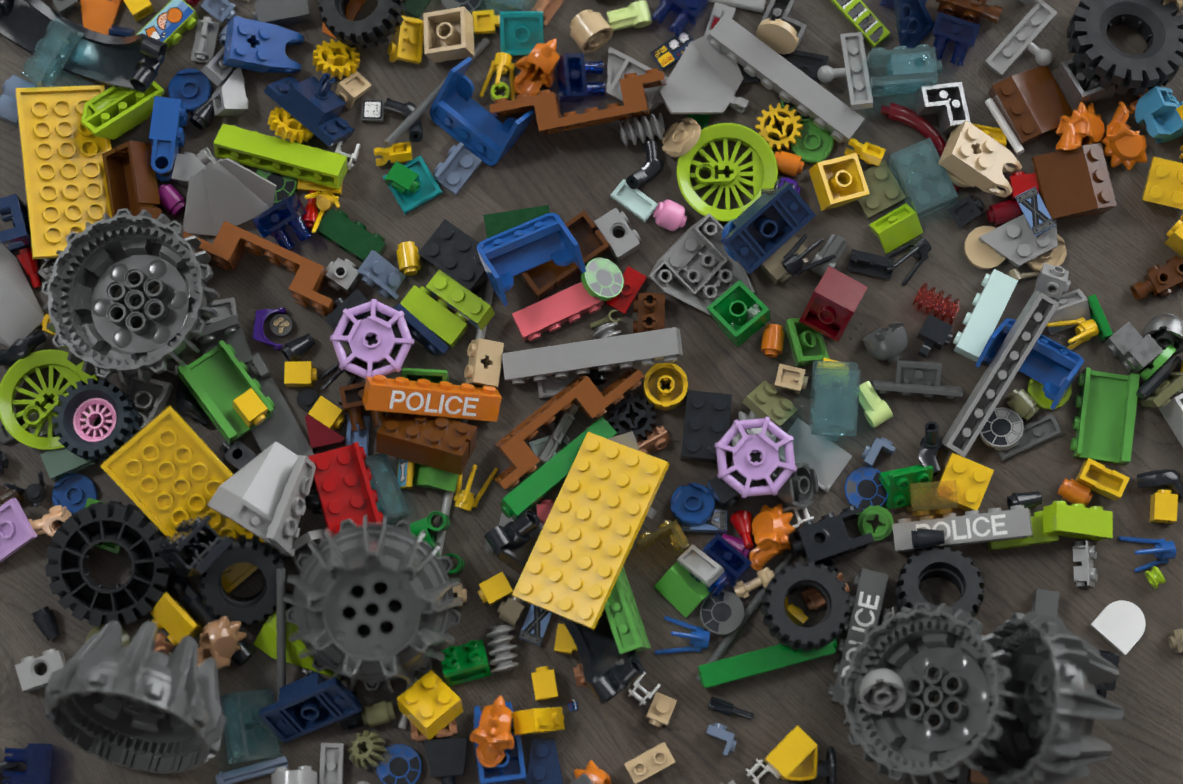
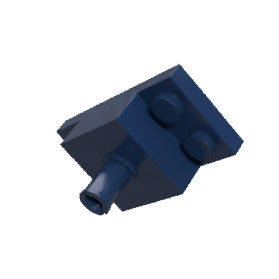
(313, 106)
(767, 226)
(309, 706)

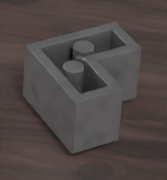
(781, 10)
(1079, 87)
(945, 100)
(1132, 348)

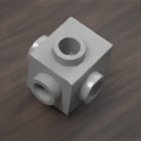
(347, 280)
(1052, 281)

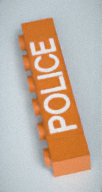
(431, 399)

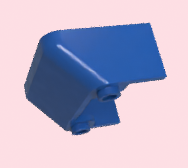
(470, 122)
(525, 248)
(1046, 363)

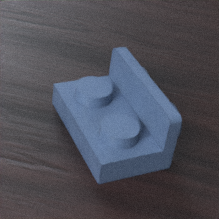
(457, 168)
(381, 274)

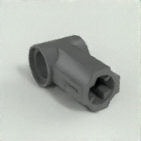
(834, 245)

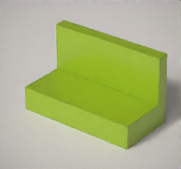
(897, 227)

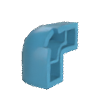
(1159, 113)

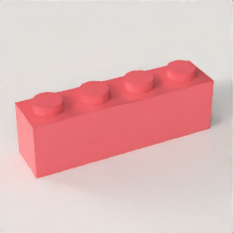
(554, 311)

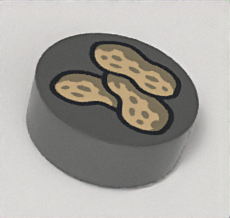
(281, 325)

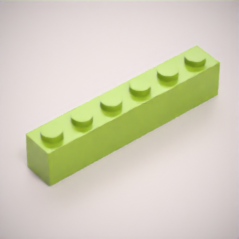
(280, 156)

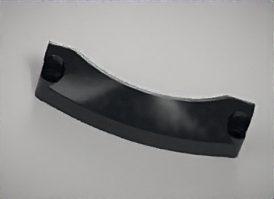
(99, 57)
(602, 664)

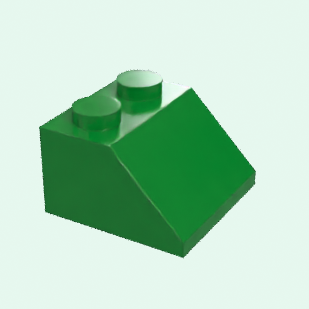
(739, 313)

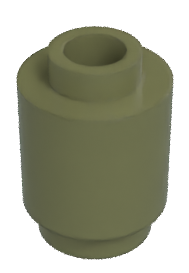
(1022, 403)
(378, 713)

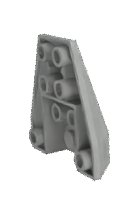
(698, 266)
(18, 304)
(256, 490)

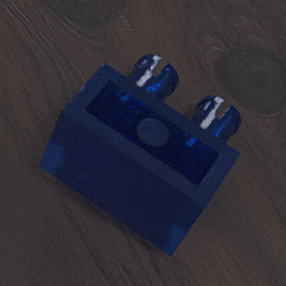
(687, 12)
(957, 30)
(572, 77)
(283, 214)
(730, 559)
(38, 761)

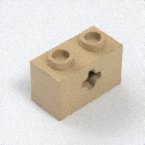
(489, 353)
(649, 763)

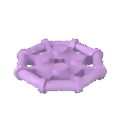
(368, 327)
(756, 470)

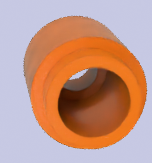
(789, 163)
(772, 340)
(1075, 492)

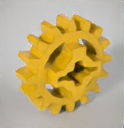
(336, 59)
(787, 124)
(287, 126)

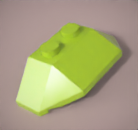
(118, 110)

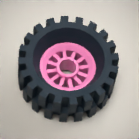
(77, 405)

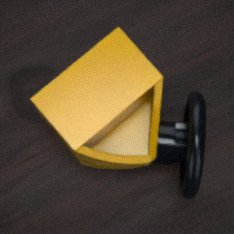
(797, 759)

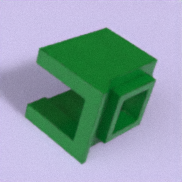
(403, 179)

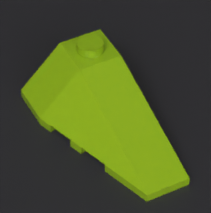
(267, 643)

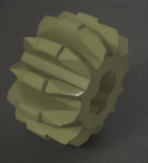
(367, 750)

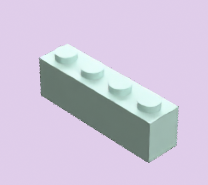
(985, 315)

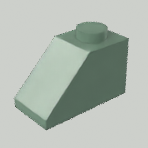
(63, 462)

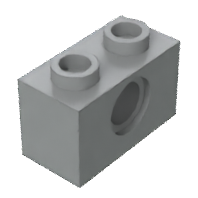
(622, 246)
(28, 669)

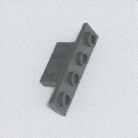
(917, 378)

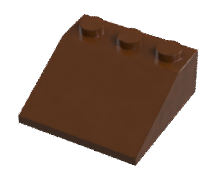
(1031, 104)
(1074, 182)

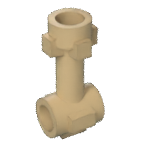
(763, 578)

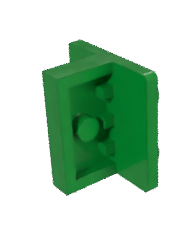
(897, 483)
(465, 662)

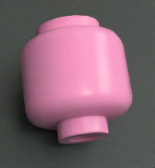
(670, 215)

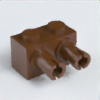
(650, 312)
(352, 403)

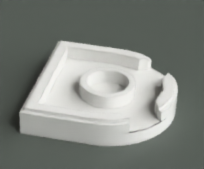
(1120, 624)

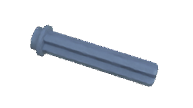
(251, 772)

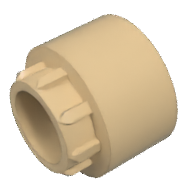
(590, 31)

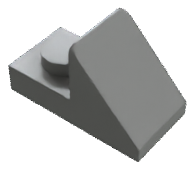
(215, 69)

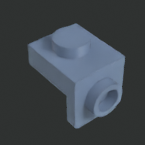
(219, 9)
(871, 453)
(719, 731)

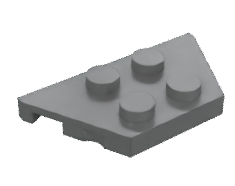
(621, 64)
(1018, 242)

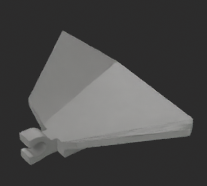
(703, 82)
(223, 194)

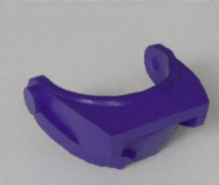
(258, 334)

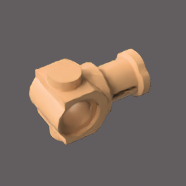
(49, 523)

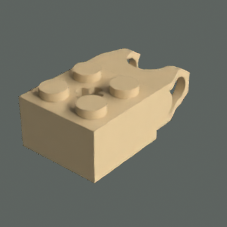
(978, 159)

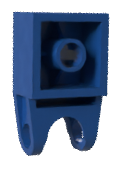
(267, 47)
(166, 134)
(512, 769)

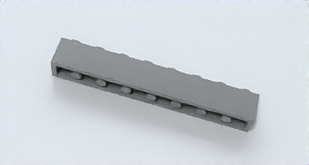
(785, 79)
(592, 355)
(1000, 373)

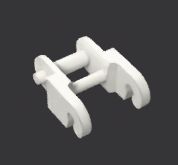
(353, 157)
(795, 509)
(648, 694)
(766, 768)

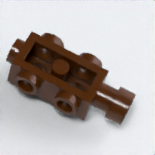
(970, 10)
(1154, 285)

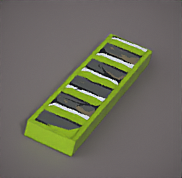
(863, 20)

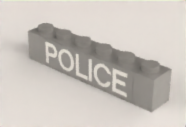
(968, 529)

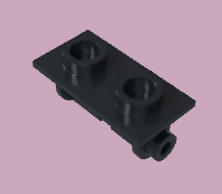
(870, 264)

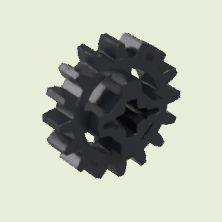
(641, 416)

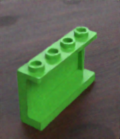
(216, 382)
(1105, 416)
(625, 617)

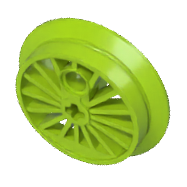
(763, 170)
(10, 385)

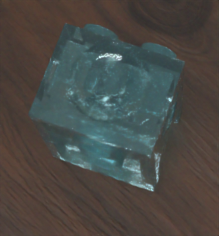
(905, 69)
(834, 399)

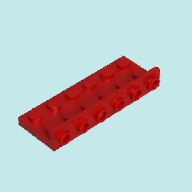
(345, 486)

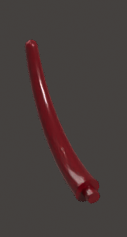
(917, 122)

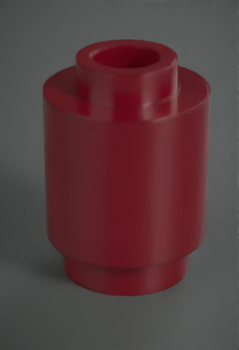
(1003, 212)

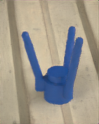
(1163, 550)
(697, 638)

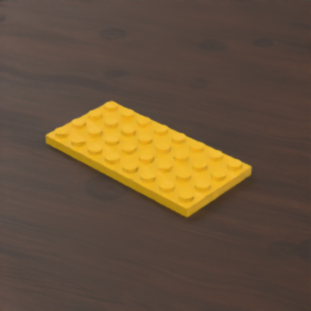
(60, 165)
(173, 479)
(590, 530)

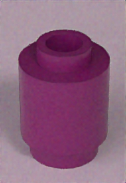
(171, 200)

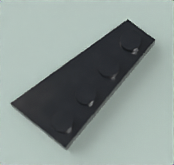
(806, 62)

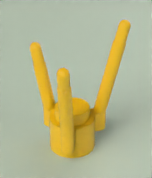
(501, 65)
(324, 202)
(1084, 331)
(465, 499)

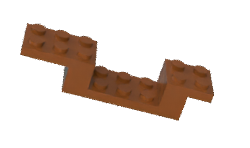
(549, 112)
(308, 278)
(584, 395)

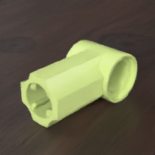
(635, 15)
(874, 408)

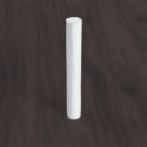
(1004, 126)

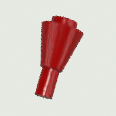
(312, 212)
(30, 265)
(742, 523)

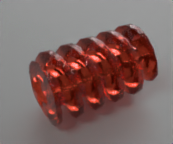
(937, 303)

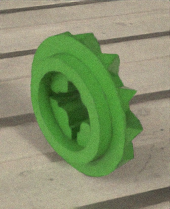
(882, 530)

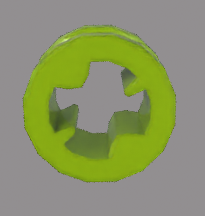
(502, 85)
(1155, 577)

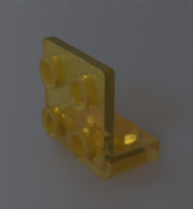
(933, 496)
(666, 529)

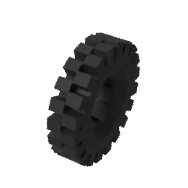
(1139, 72)
(72, 580)

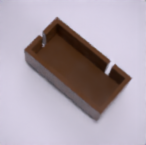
(131, 179)
(544, 276)
(427, 440)

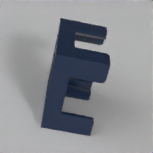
(15, 209)

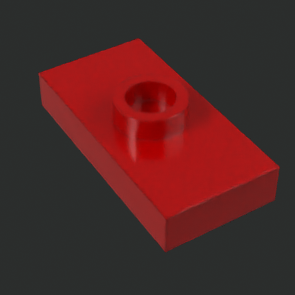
(632, 284)

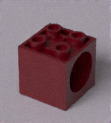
(833, 304)

